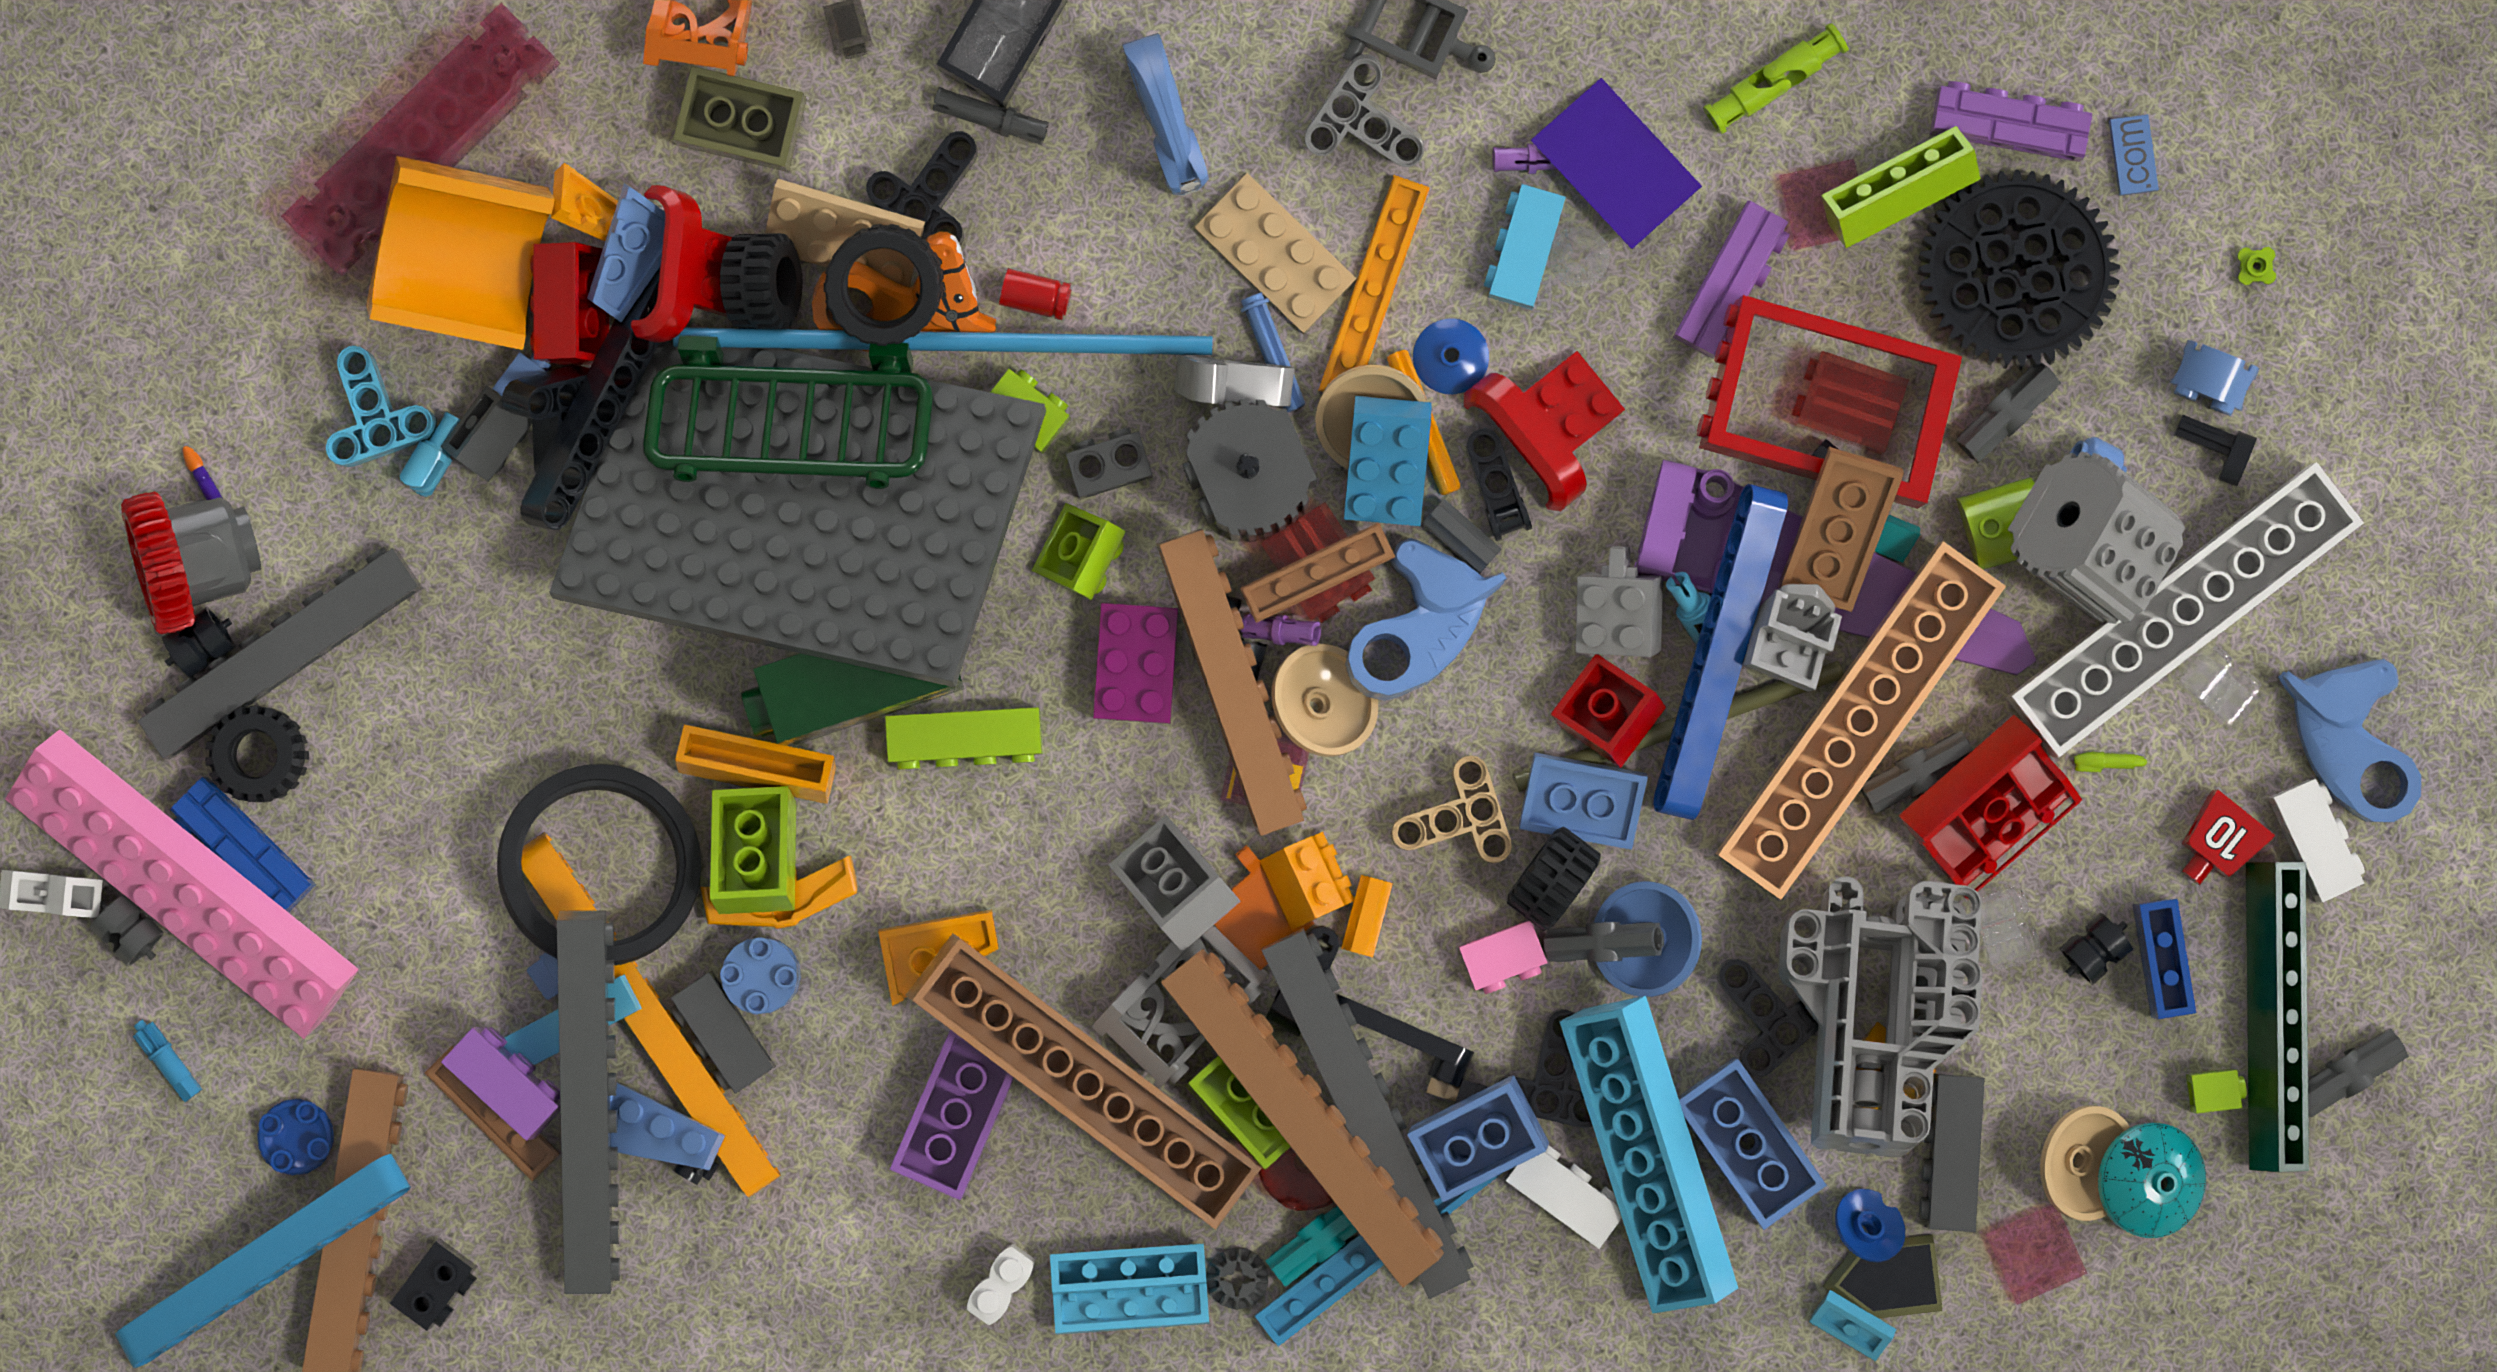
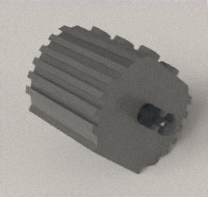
(1249, 469)

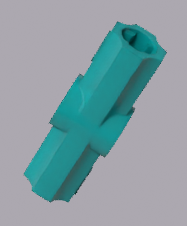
(1311, 1245)

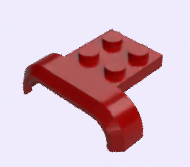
(687, 269)
(1550, 421)

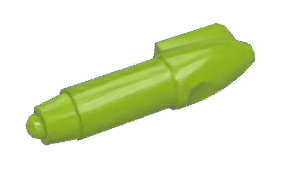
(2099, 760)

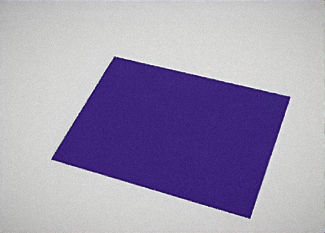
(1616, 163)

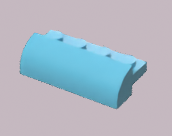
(1129, 1289)

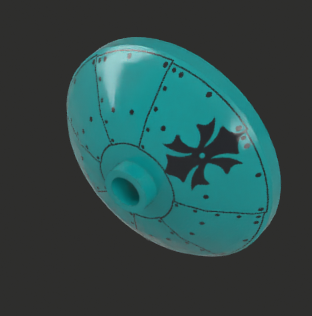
(2133, 1176)

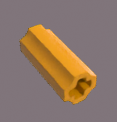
(1367, 916)

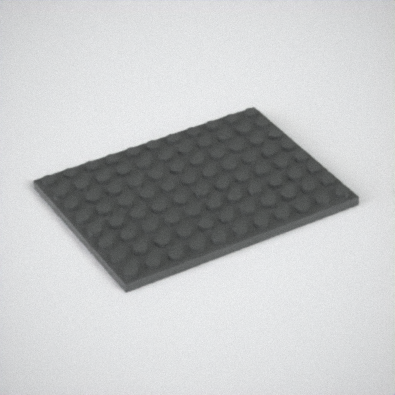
(806, 558)

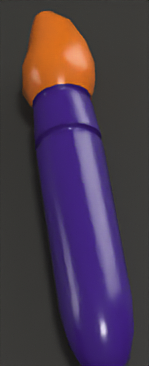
(195, 465)

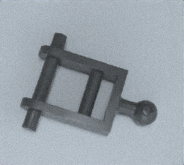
(1362, 37)

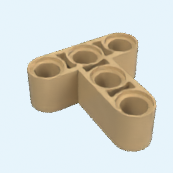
(1464, 819)

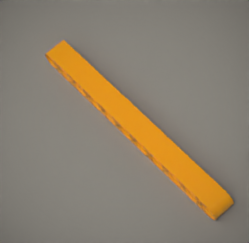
(659, 1031)

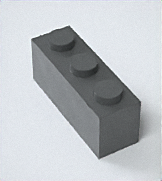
(721, 1033)

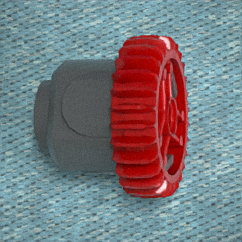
(188, 555)

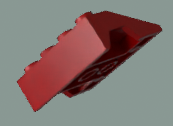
(1989, 804)

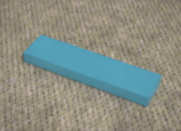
(541, 1037)

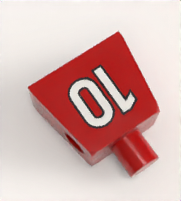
(2222, 838)

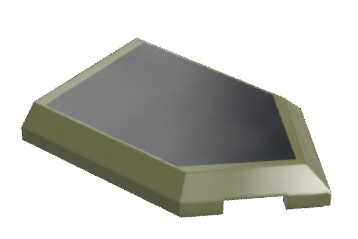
(1892, 1287)

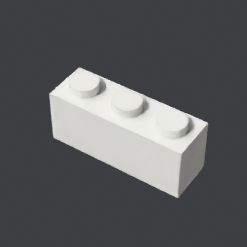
(2317, 839)
(1567, 1195)

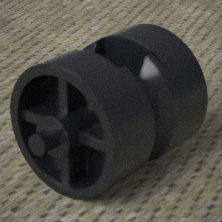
(197, 643)
(2091, 952)

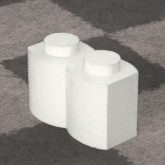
(995, 1292)

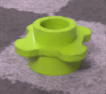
(2264, 258)

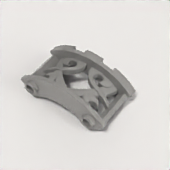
(1128, 1009)

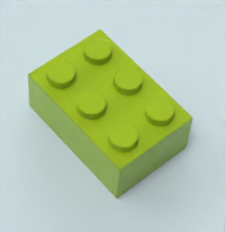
(753, 850)

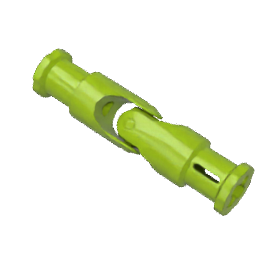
(1801, 61)

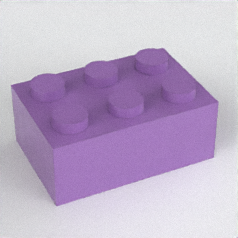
(504, 1081)

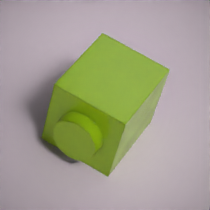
(2215, 1090)

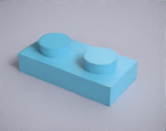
(1852, 1325)

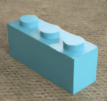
(1524, 246)

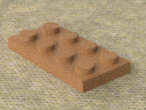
(1842, 525)

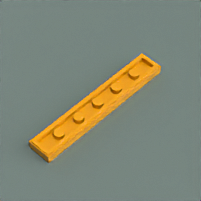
(1377, 278)

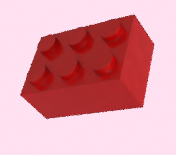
(565, 322)

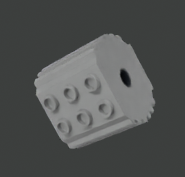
(2096, 537)

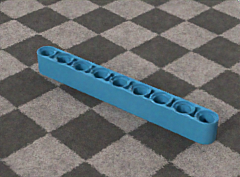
(262, 1261)

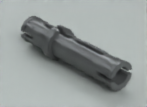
(982, 113)

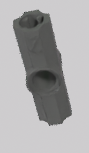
(2007, 412)
(1915, 772)
(1604, 942)
(2354, 1071)

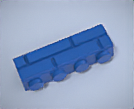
(241, 843)

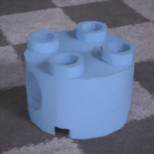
(2214, 377)
(761, 975)

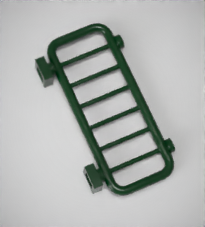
(703, 361)

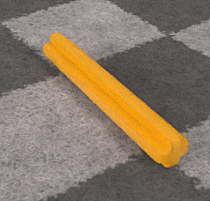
(1438, 457)

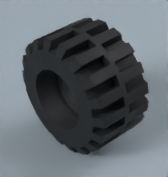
(761, 281)
(224, 747)
(1553, 878)

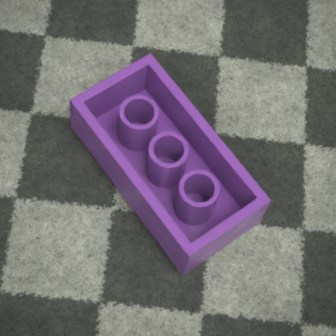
(953, 1118)

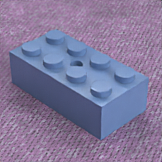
(1775, 1171)

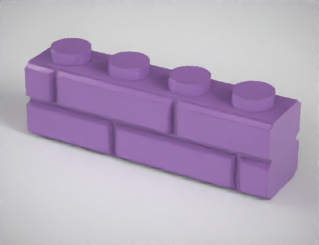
(2012, 123)
(1732, 274)

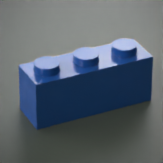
(2164, 958)

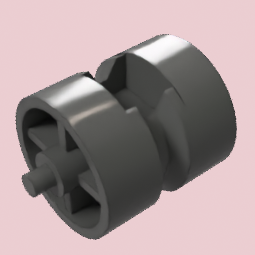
(129, 933)

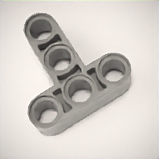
(1364, 109)
(1219, 380)

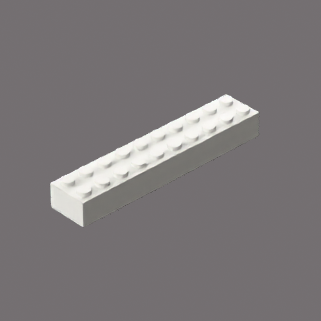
(2187, 611)

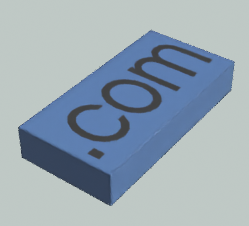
(2133, 155)

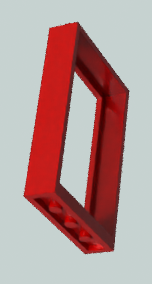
(1730, 358)

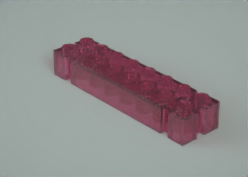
(432, 124)

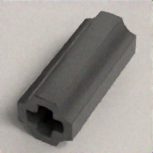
(1461, 536)

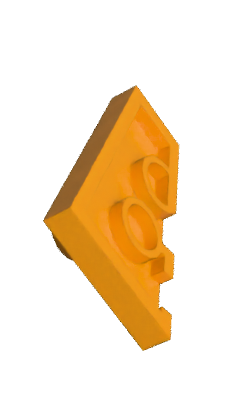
(581, 203)
(913, 946)

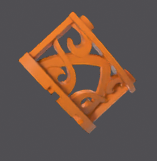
(675, 44)

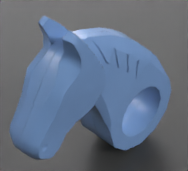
(1448, 608)
(2339, 750)

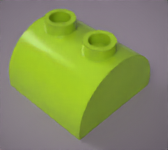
(1987, 520)
(1079, 551)

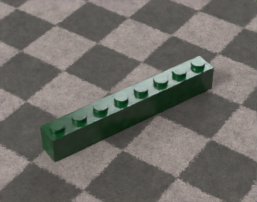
(2277, 1016)

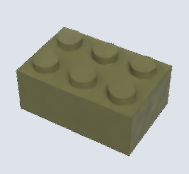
(740, 119)

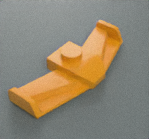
(811, 896)

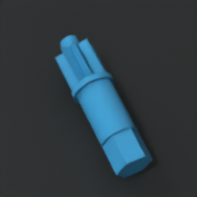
(166, 1060)

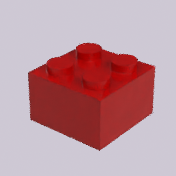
(1608, 710)

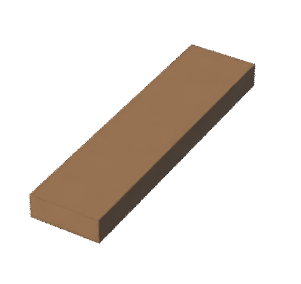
(1317, 572)
(530, 1155)

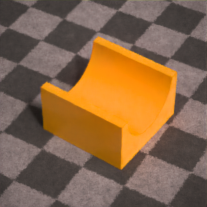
(457, 252)

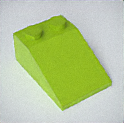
(1237, 1112)

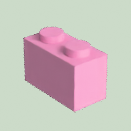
(1503, 956)

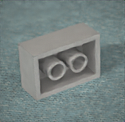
(1174, 883)

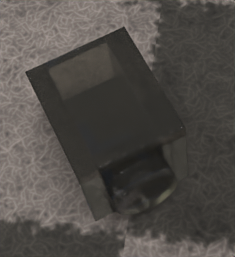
(848, 28)

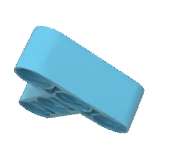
(371, 420)

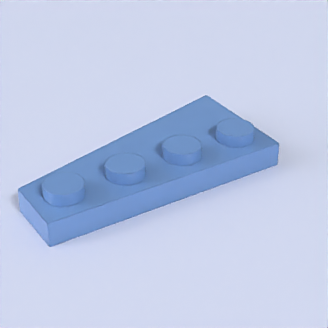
(661, 1132)

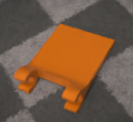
(1258, 917)

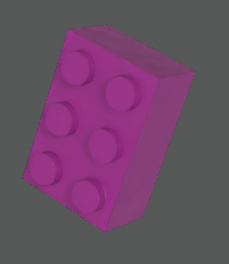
(1136, 663)

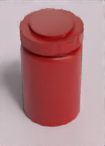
(1035, 294)

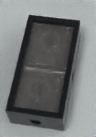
(998, 44)

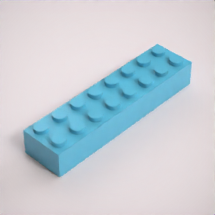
(1649, 1155)

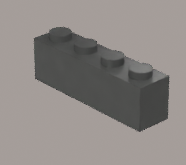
(1954, 1154)

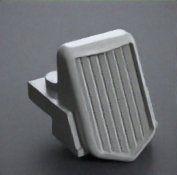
(1793, 635)

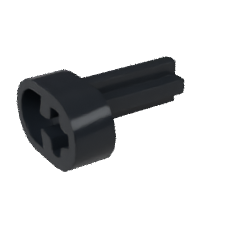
(2235, 447)

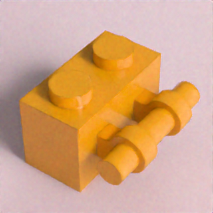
(1307, 880)

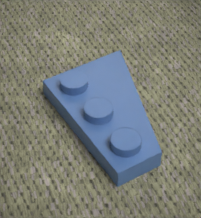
(629, 254)

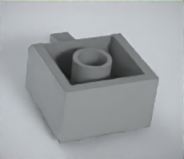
(1619, 609)

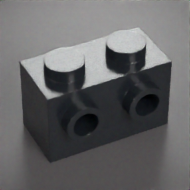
(434, 1285)

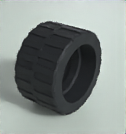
(869, 329)

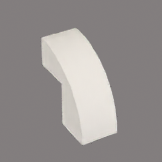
(50, 893)

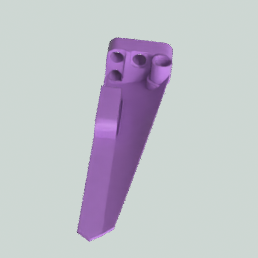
(1689, 535)

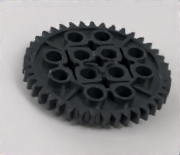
(2071, 305)

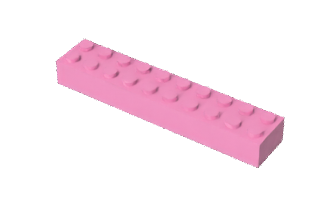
(181, 883)

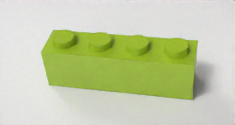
(1901, 187)
(963, 736)

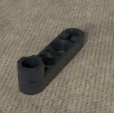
(1450, 1059)

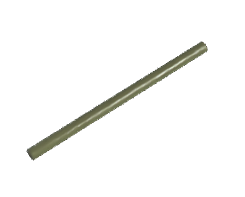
(1740, 704)

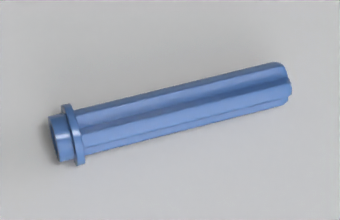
(1269, 341)

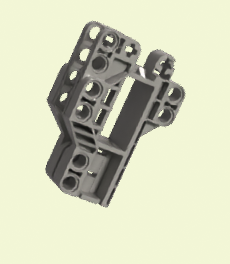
(1925, 953)

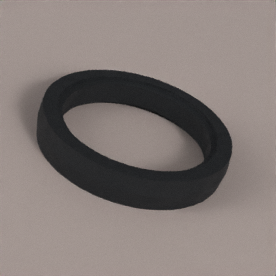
(617, 780)

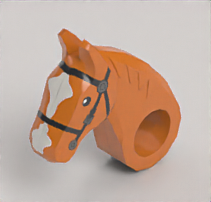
(957, 307)

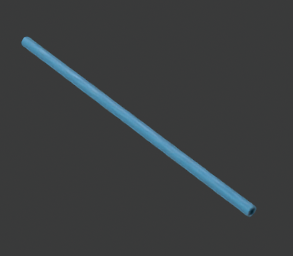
(963, 341)

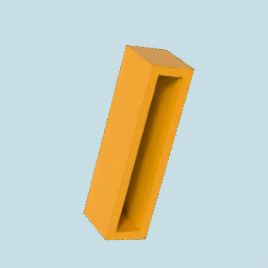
(755, 763)

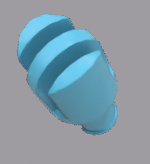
(429, 459)
(1692, 604)

